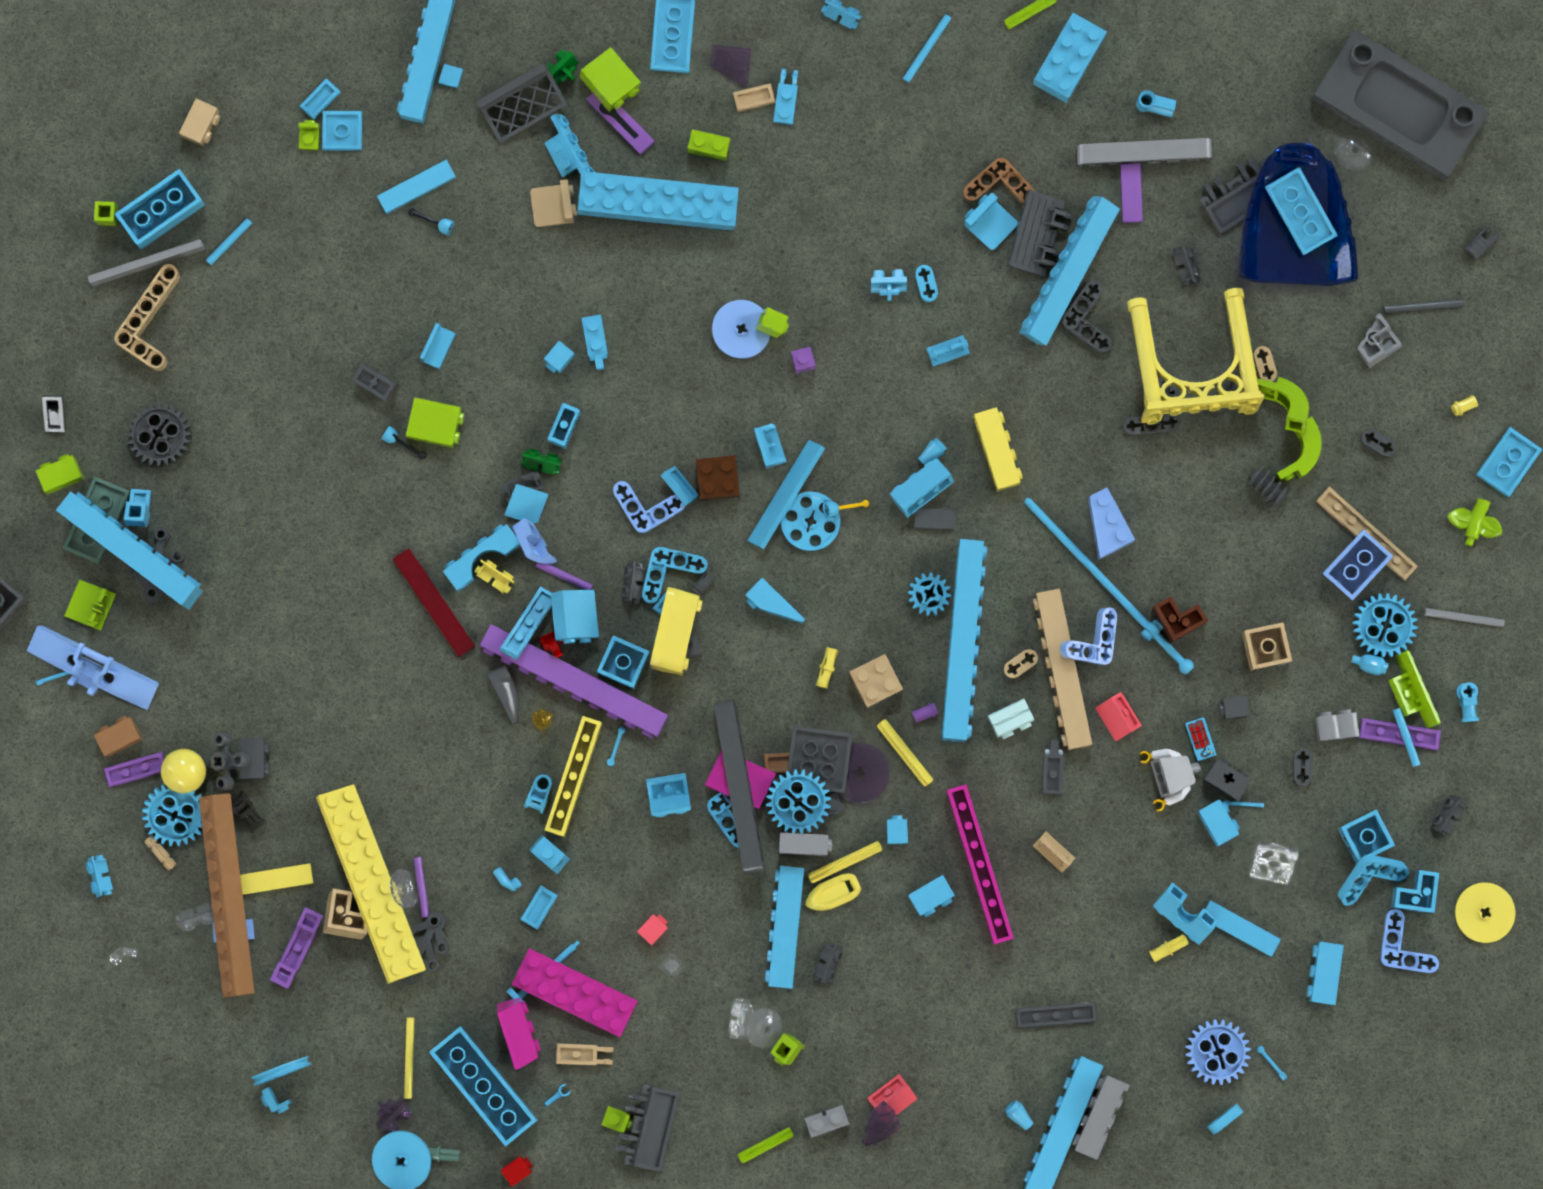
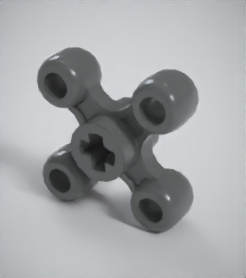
(224, 761)

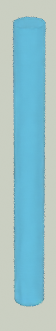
(926, 49)

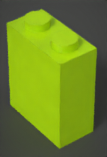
(610, 79)
(434, 423)

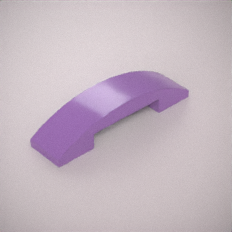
(297, 948)

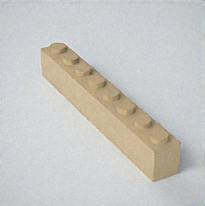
(1063, 670)

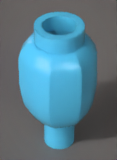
(1371, 664)

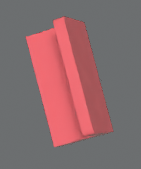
(1118, 716)
(895, 1094)

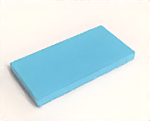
(672, 35)
(1301, 211)

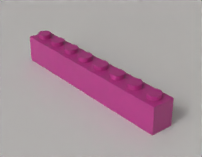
(979, 864)

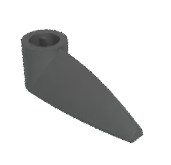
(505, 690)

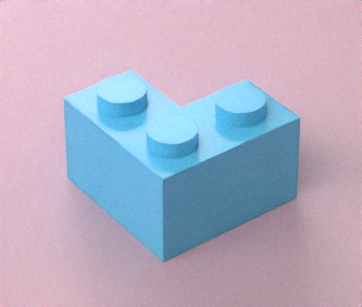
(1421, 897)

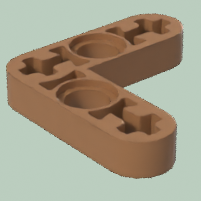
(1004, 177)

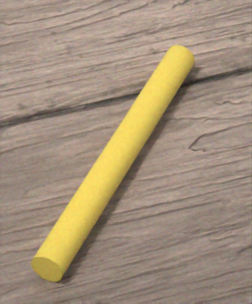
(409, 1058)

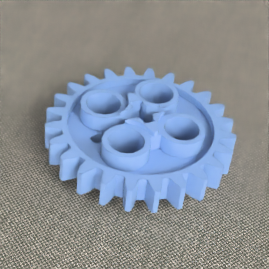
(1234, 1045)

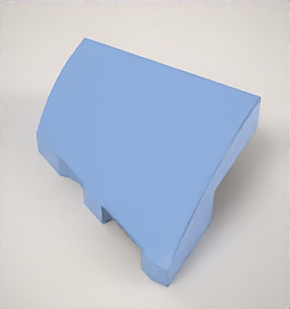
(532, 542)

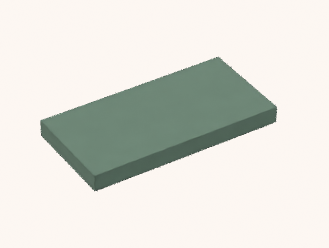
(112, 501)

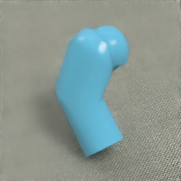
(505, 881)

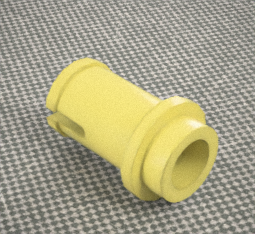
(1464, 405)

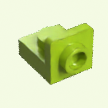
(309, 135)
(617, 1120)

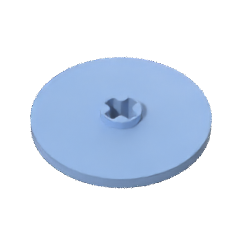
(727, 336)

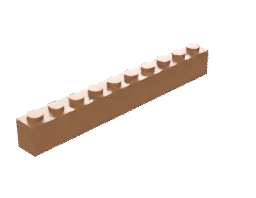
(226, 895)

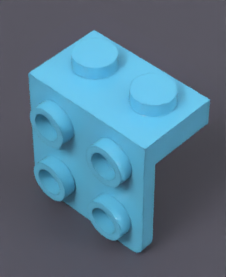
(990, 222)
(668, 795)

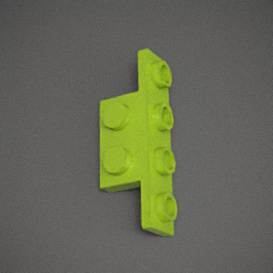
(1411, 691)

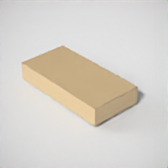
(754, 97)

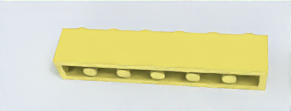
(573, 776)

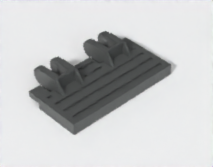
(1232, 205)
(1034, 233)
(652, 1128)

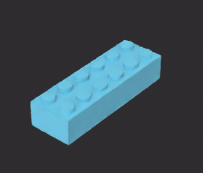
(483, 1086)

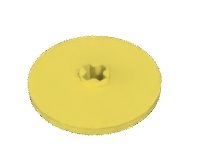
(1470, 917)

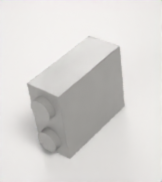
(804, 844)

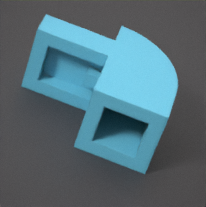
(138, 508)

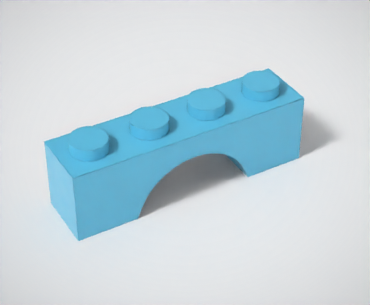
(461, 572)

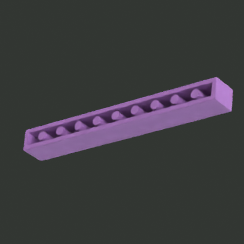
(579, 683)

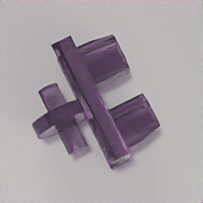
(390, 1112)

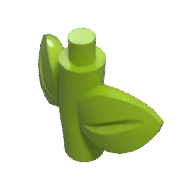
(1475, 522)

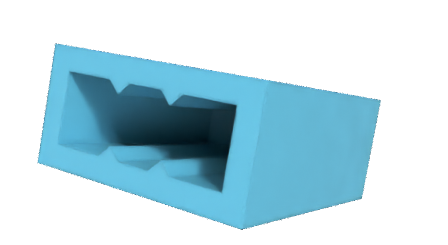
(574, 616)

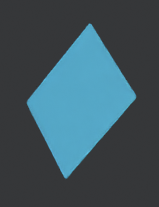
(526, 504)

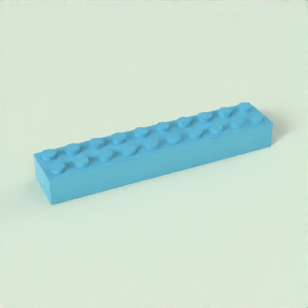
(962, 640)

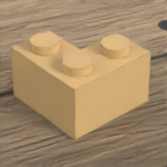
(340, 919)

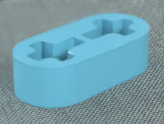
(922, 285)
(1224, 1119)

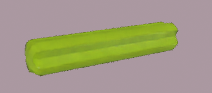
(1027, 12)
(765, 1145)

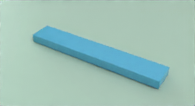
(786, 494)

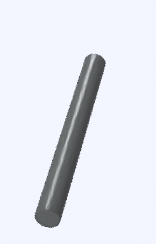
(1423, 306)

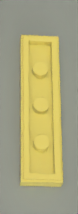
(276, 879)

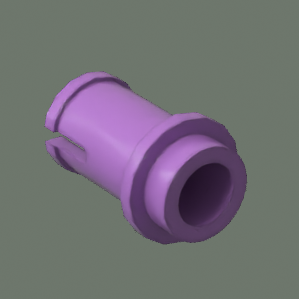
(925, 712)

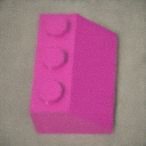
(518, 1032)

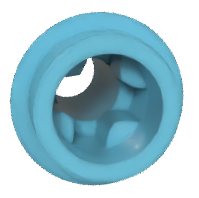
(933, 450)
(1018, 1114)

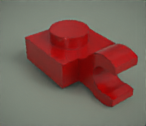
(549, 644)

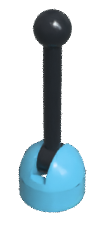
(443, 225)
(391, 436)

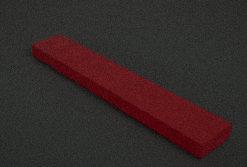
(434, 602)

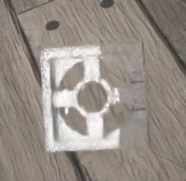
(1285, 876)

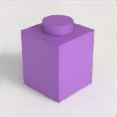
(803, 360)

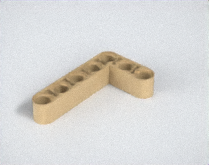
(145, 317)

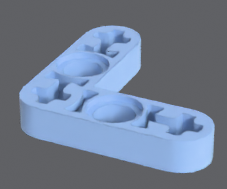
(649, 514)
(1095, 649)
(1395, 948)

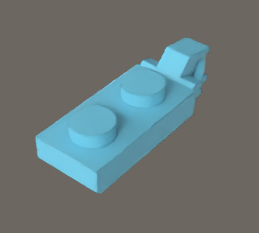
(595, 340)

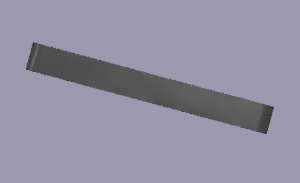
(739, 787)

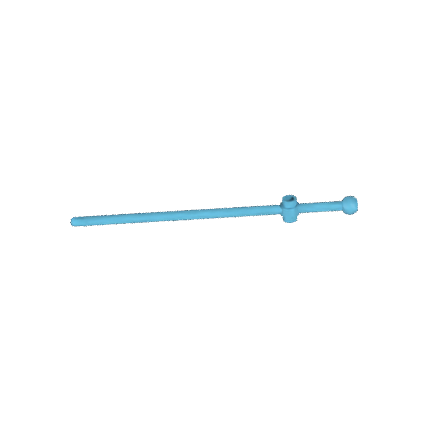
(1151, 630)

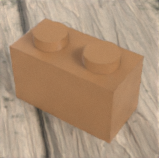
(117, 737)

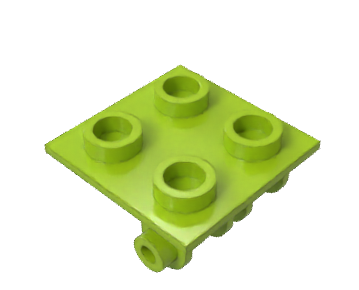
(90, 604)

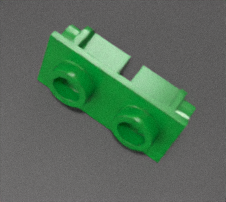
(534, 458)

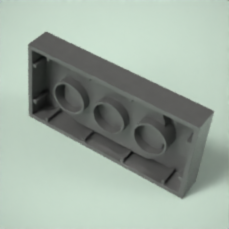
(1400, 105)

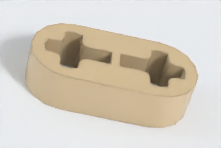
(1269, 363)
(1023, 667)

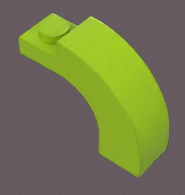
(1291, 398)
(1309, 455)

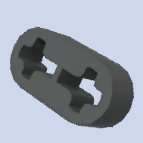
(1375, 446)
(1297, 767)

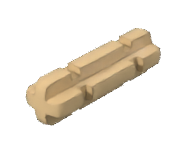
(160, 853)

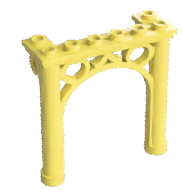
(1246, 402)

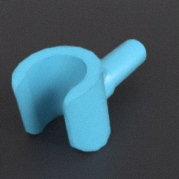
(557, 1095)

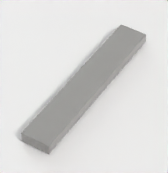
(146, 262)

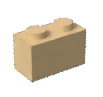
(200, 122)

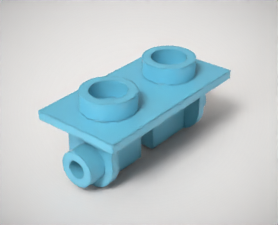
(849, 15)
(948, 350)
(96, 869)

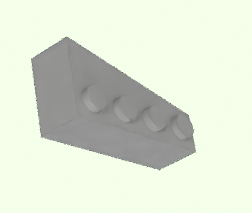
(1100, 1116)

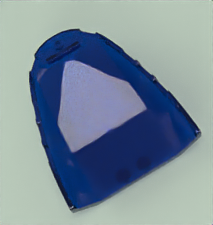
(1267, 246)

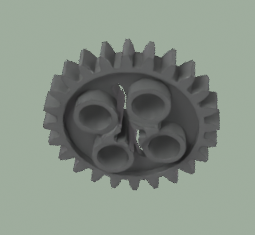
(175, 443)

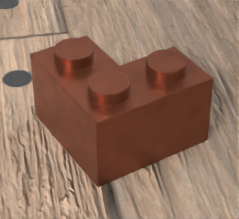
(1177, 623)

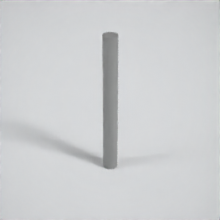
(1464, 617)

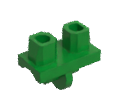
(564, 68)

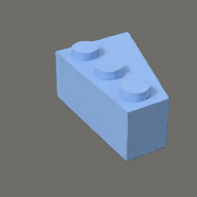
(1108, 524)

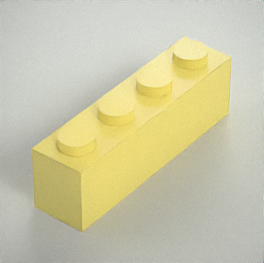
(996, 449)

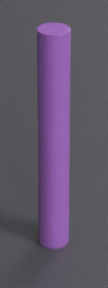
(565, 576)
(421, 887)

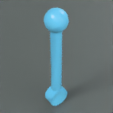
(41, 681)
(621, 730)
(1243, 803)
(1260, 1049)

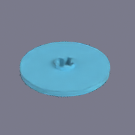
(395, 1146)

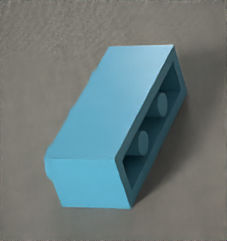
(921, 487)
(1325, 973)

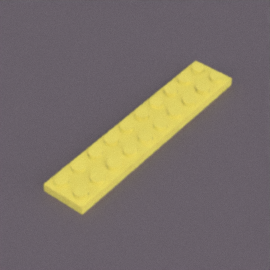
(370, 883)

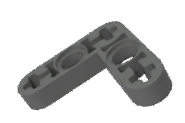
(1082, 323)
(1165, 418)

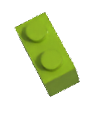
(709, 145)
(59, 474)

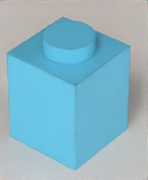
(558, 357)
(897, 830)

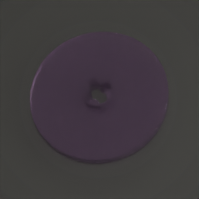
(875, 777)

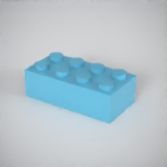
(1069, 57)
(160, 209)

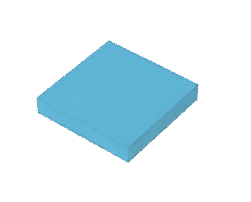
(342, 131)

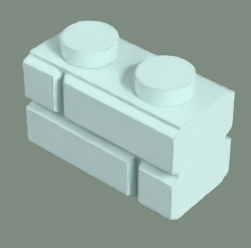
(1011, 718)

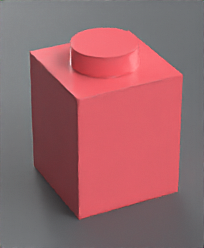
(653, 928)

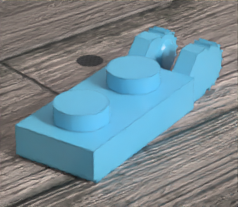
(786, 99)

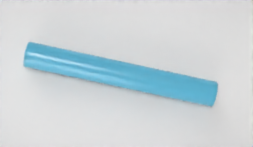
(229, 241)
(1406, 737)

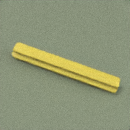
(904, 752)
(845, 862)

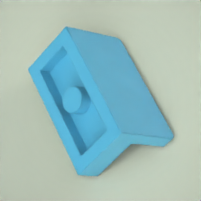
(437, 346)

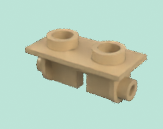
(1054, 852)

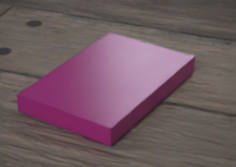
(759, 779)

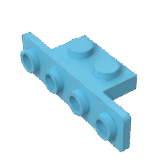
(565, 149)

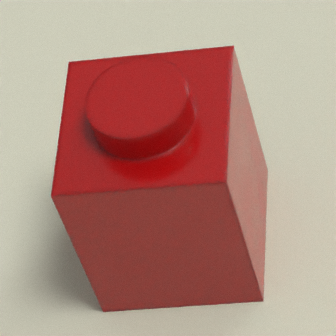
(517, 1170)

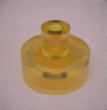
(542, 719)

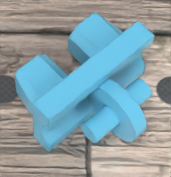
(888, 285)

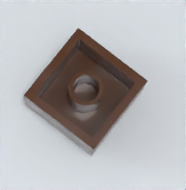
(717, 478)

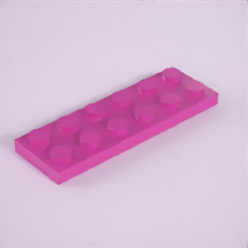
(574, 992)

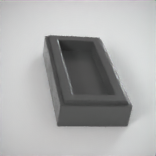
(934, 519)

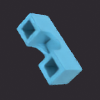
(1195, 926)

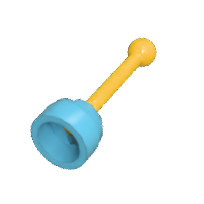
(831, 508)

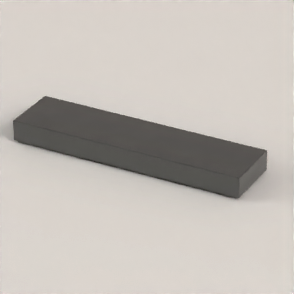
(1056, 1015)

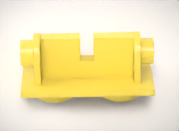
(501, 581)

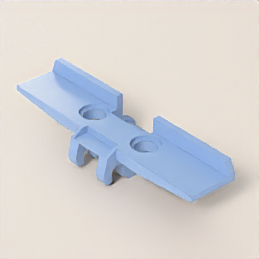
(126, 685)

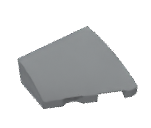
(1372, 348)

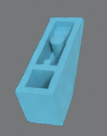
(770, 601)

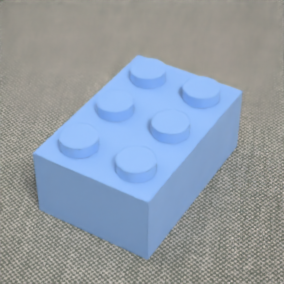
(1357, 564)

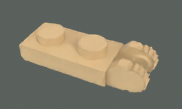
(581, 1054)

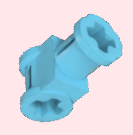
(1468, 701)

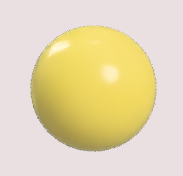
(183, 771)

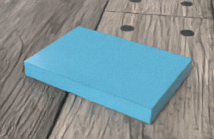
(1509, 462)

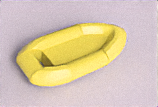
(833, 893)

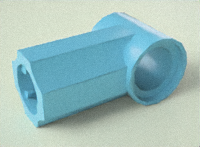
(1158, 104)

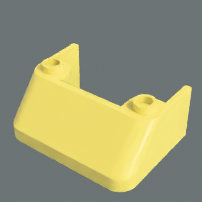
(675, 631)

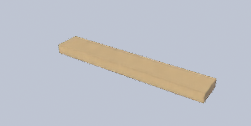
(1355, 522)

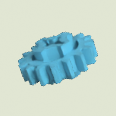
(921, 589)

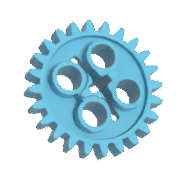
(1402, 632)
(810, 787)
(168, 830)

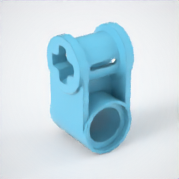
(539, 795)

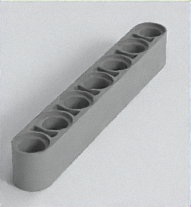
(1144, 151)

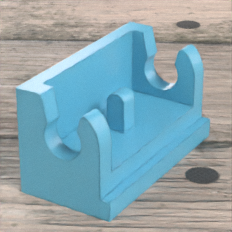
(770, 445)

